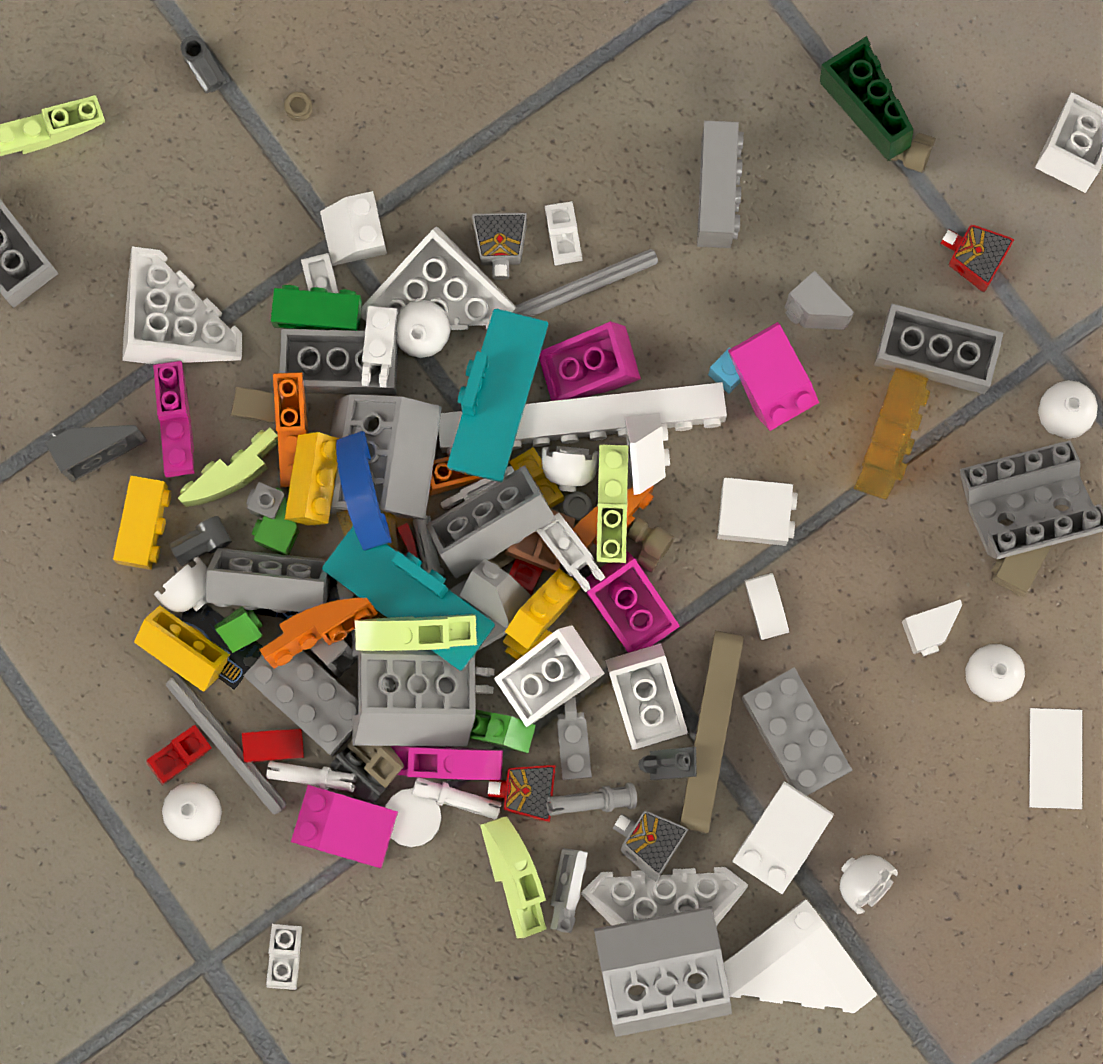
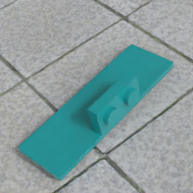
(496, 395)
(403, 589)

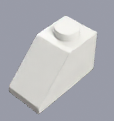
(930, 628)

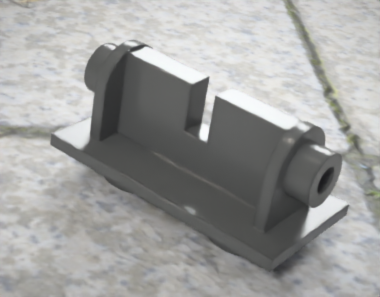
(670, 763)
(367, 786)

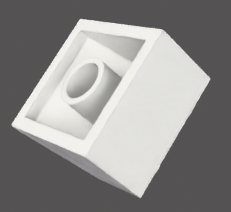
(353, 229)
(646, 450)

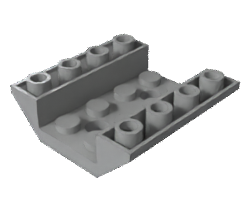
(399, 449)
(1026, 492)
(417, 708)
(660, 958)

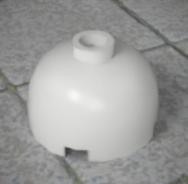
(422, 329)
(1068, 409)
(569, 466)
(185, 588)
(995, 672)
(191, 811)
(865, 881)

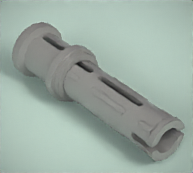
(604, 799)

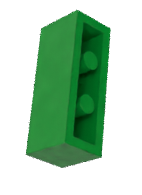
(315, 309)

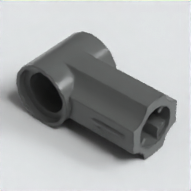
(202, 65)
(205, 539)

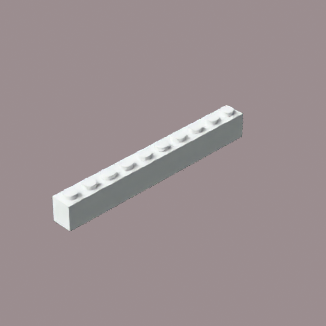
(606, 415)

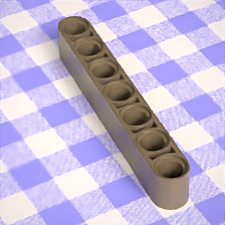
(712, 730)

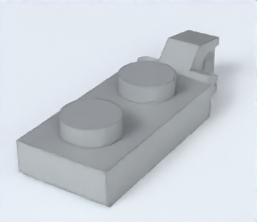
(573, 743)
(567, 889)

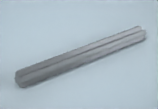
(587, 284)
(225, 744)

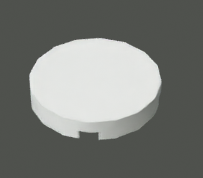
(416, 819)

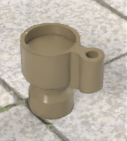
(918, 154)
(654, 543)

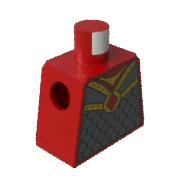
(977, 254)
(526, 791)

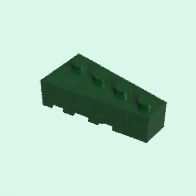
(867, 97)

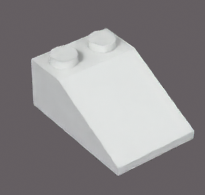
(1075, 144)
(549, 675)
(646, 696)
(783, 837)

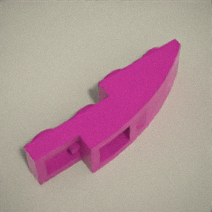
(174, 419)
(450, 762)

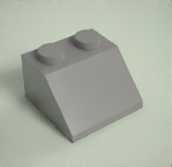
(817, 305)

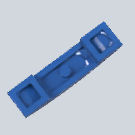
(360, 491)

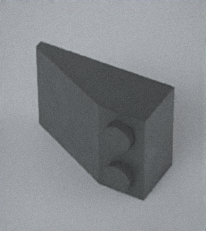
(88, 448)

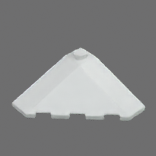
(446, 276)
(169, 320)
(642, 898)
(798, 963)

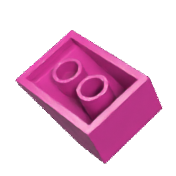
(590, 363)
(773, 377)
(631, 605)
(344, 826)

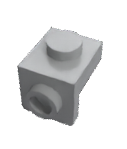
(264, 501)

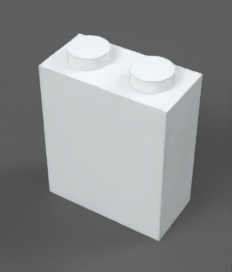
(756, 511)

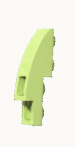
(50, 127)
(222, 480)
(612, 503)
(415, 633)
(516, 870)

